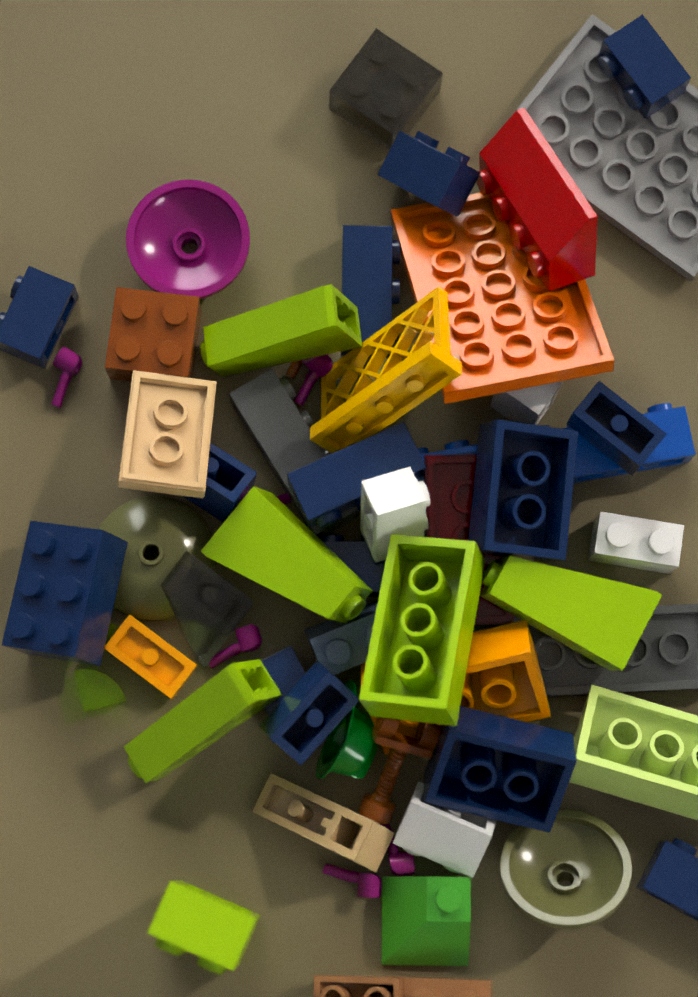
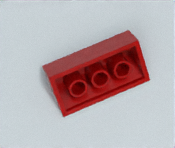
(539, 203)

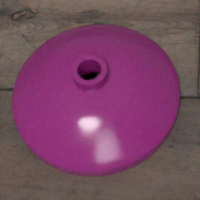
(182, 215)

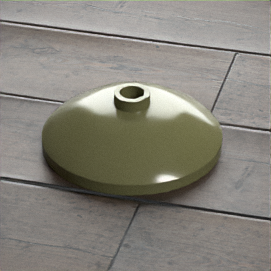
(158, 524)
(577, 851)

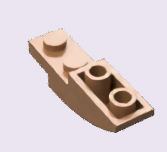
(399, 986)

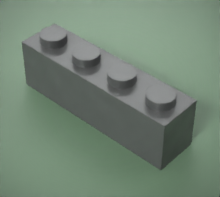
(281, 433)

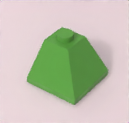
(426, 920)

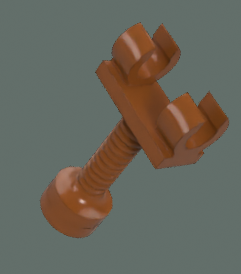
(378, 805)

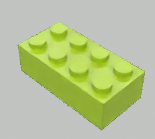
(423, 630)
(204, 926)

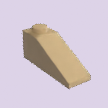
(323, 822)

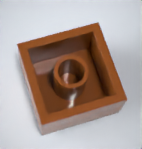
(152, 334)

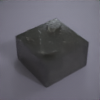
(385, 89)

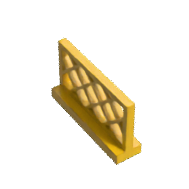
(399, 384)

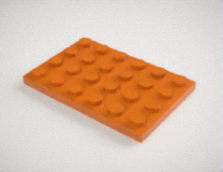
(500, 315)

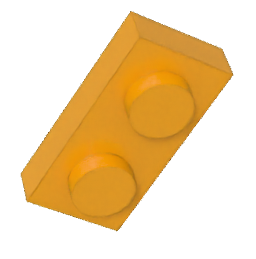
(150, 657)

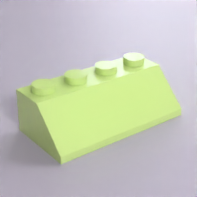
(638, 751)

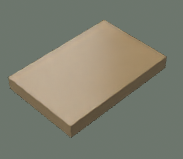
(167, 434)

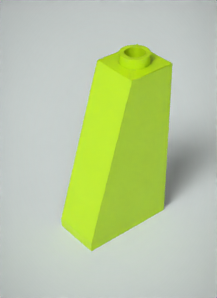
(283, 332)
(285, 556)
(575, 608)
(201, 719)

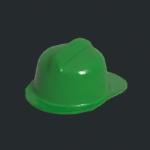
(349, 745)

